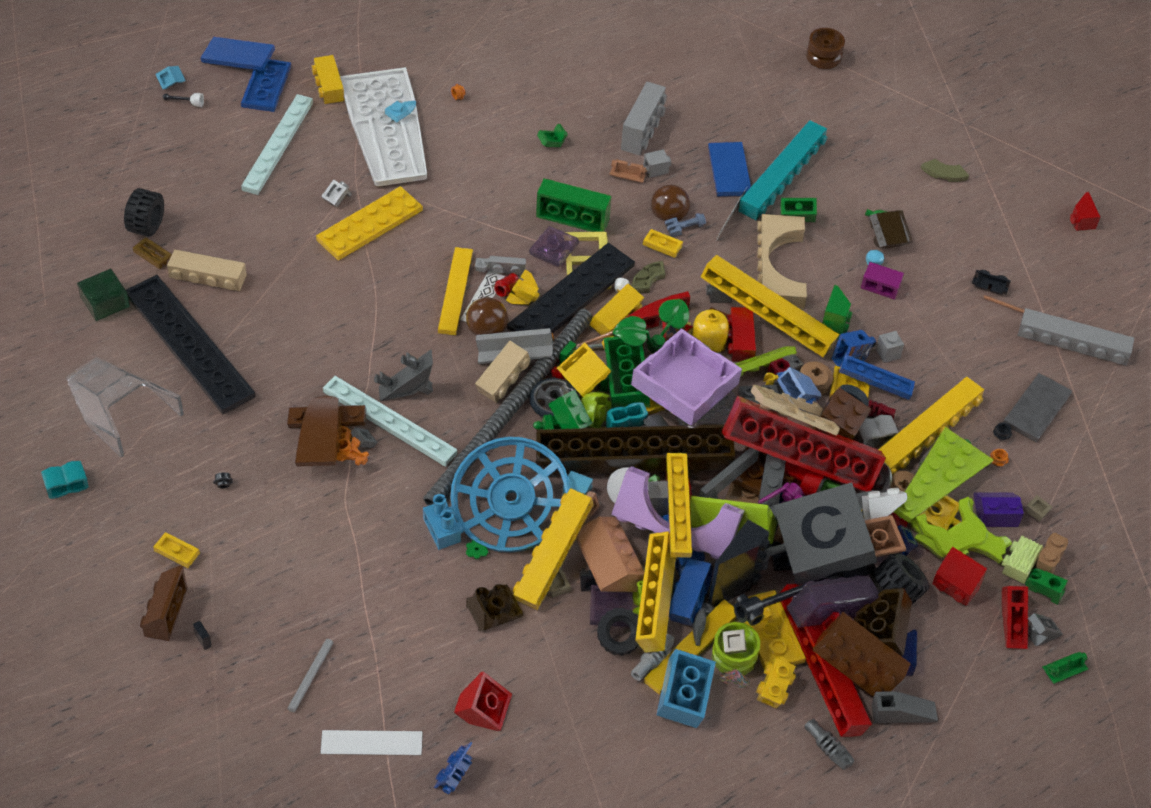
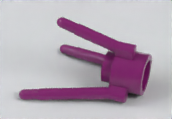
(790, 492)

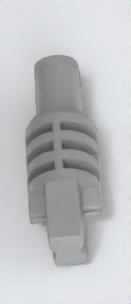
(652, 660)

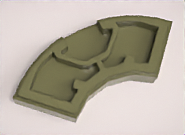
(949, 172)
(647, 276)

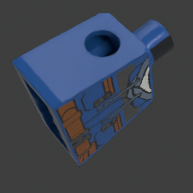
(855, 344)

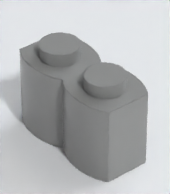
(877, 431)

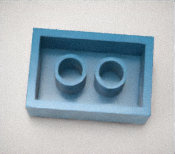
(686, 688)

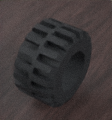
(144, 212)
(901, 572)

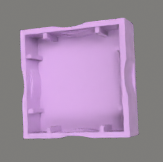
(686, 377)

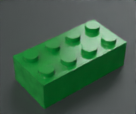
(573, 206)
(622, 361)

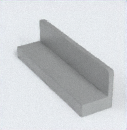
(536, 342)

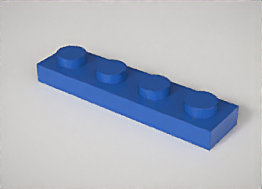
(877, 377)

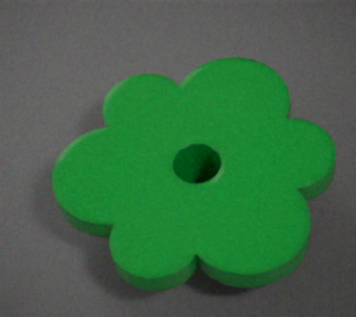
(476, 550)

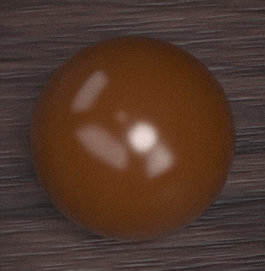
(670, 202)
(486, 316)

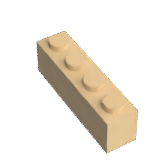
(206, 270)

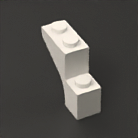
(882, 504)

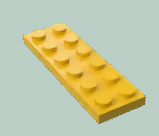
(369, 223)

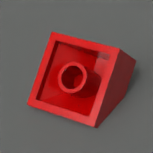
(484, 703)

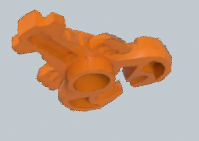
(348, 450)

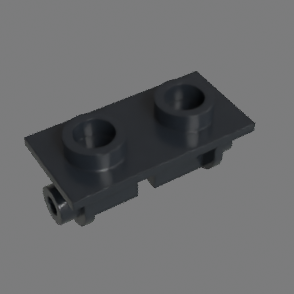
(999, 283)

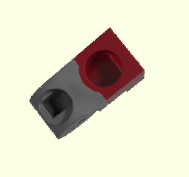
(784, 363)

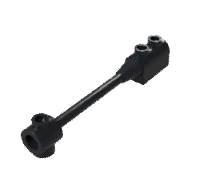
(752, 608)

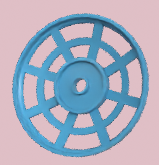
(504, 485)

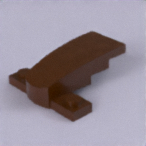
(322, 429)

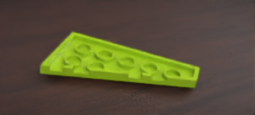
(942, 471)

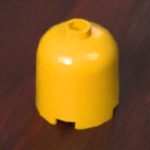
(711, 329)

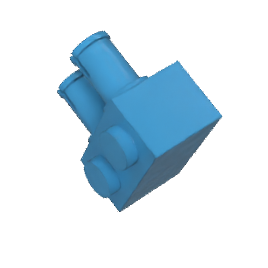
(442, 523)

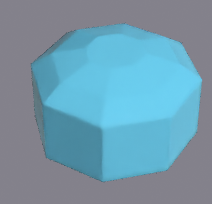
(875, 257)

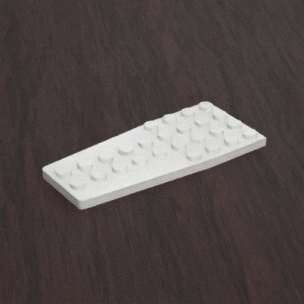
(389, 147)

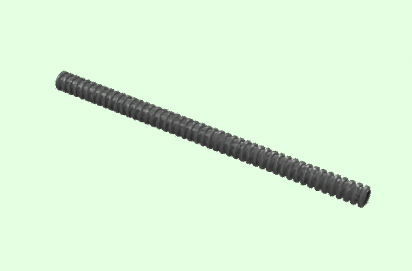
(512, 403)

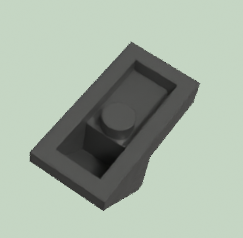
(1042, 629)

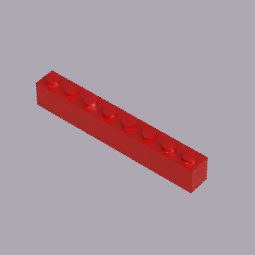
(834, 686)

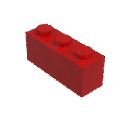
(741, 334)

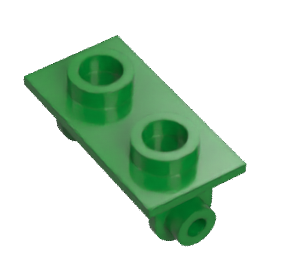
(1066, 667)

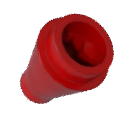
(504, 286)

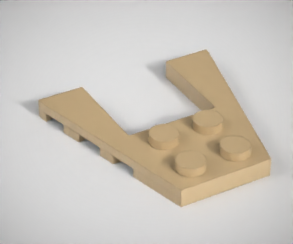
(789, 407)

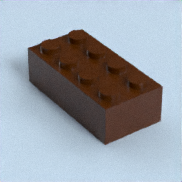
(861, 656)

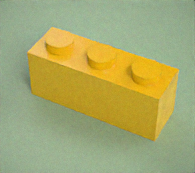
(328, 79)
(618, 308)

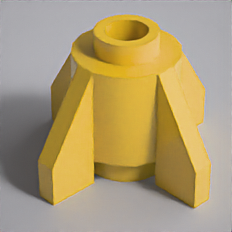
(524, 290)

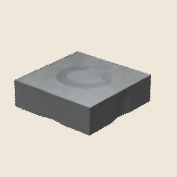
(825, 533)

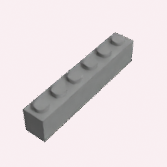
(1076, 336)

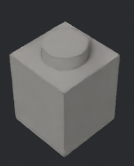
(657, 163)
(889, 346)

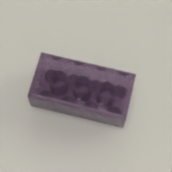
(824, 597)

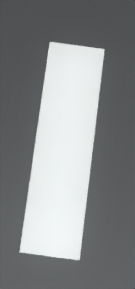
(371, 742)

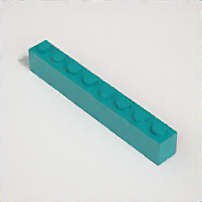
(783, 170)

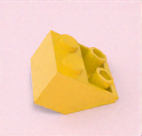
(584, 369)

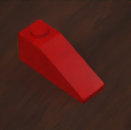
(1015, 616)

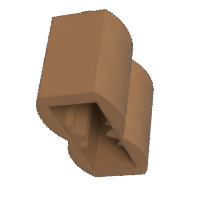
(1052, 553)

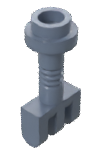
(675, 227)

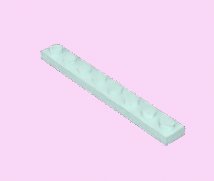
(277, 144)
(392, 421)

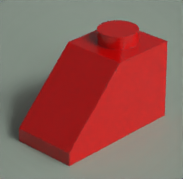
(1085, 214)

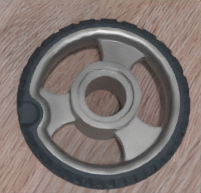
(555, 389)

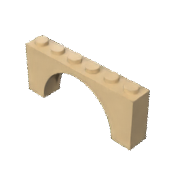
(774, 232)

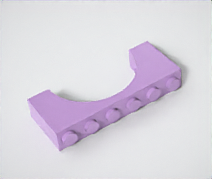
(635, 506)

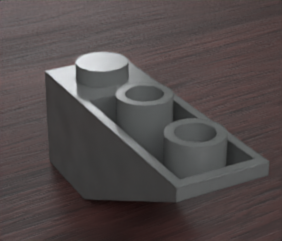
(902, 708)

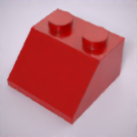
(959, 576)

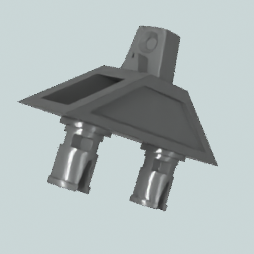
(408, 380)

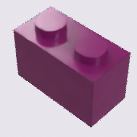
(882, 280)

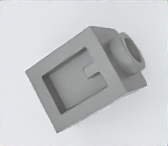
(336, 192)

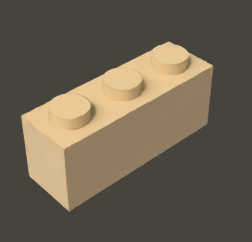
(503, 371)

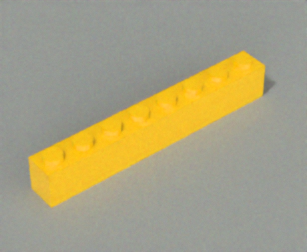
(769, 305)
(930, 423)

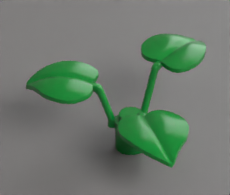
(633, 332)

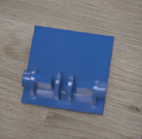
(458, 765)

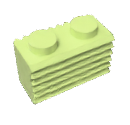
(1022, 559)

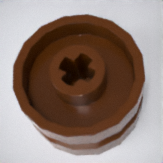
(825, 48)

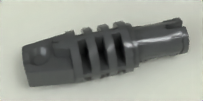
(830, 745)

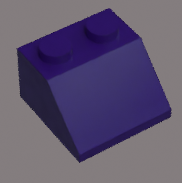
(998, 508)

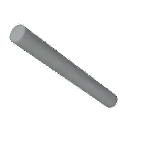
(310, 675)

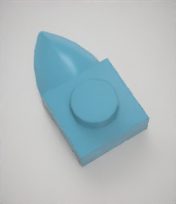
(400, 110)

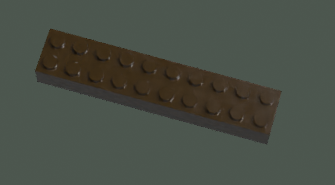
(640, 447)

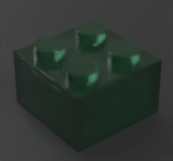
(103, 294)

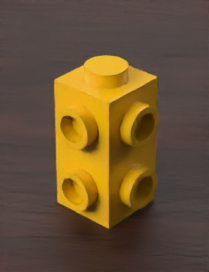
(778, 677)

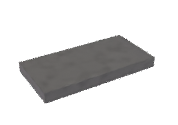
(1037, 407)

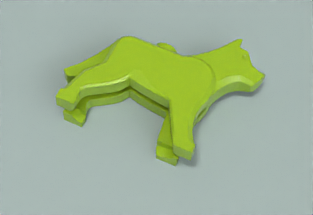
(965, 536)

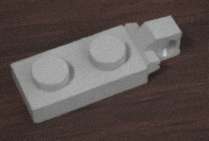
(501, 265)

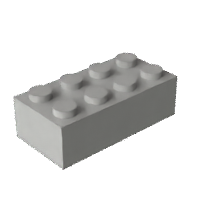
(643, 118)

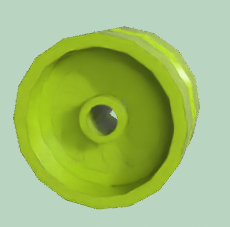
(744, 661)

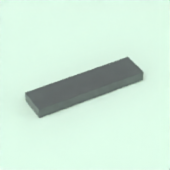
(729, 474)

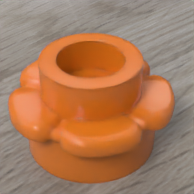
(458, 92)
(1000, 457)

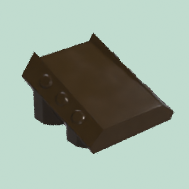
(890, 229)
(493, 606)

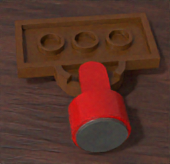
(807, 480)

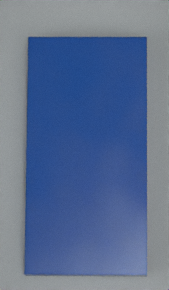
(237, 53)
(266, 86)
(729, 168)

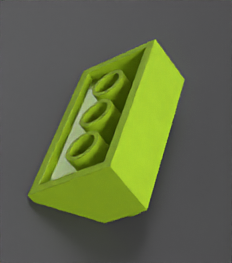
(706, 509)

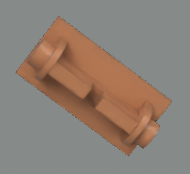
(633, 172)

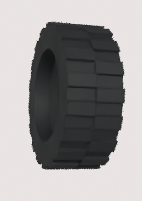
(605, 638)

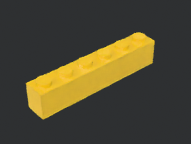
(552, 549)
(656, 594)

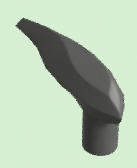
(699, 625)

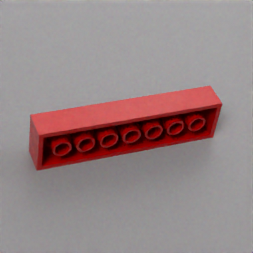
(803, 444)

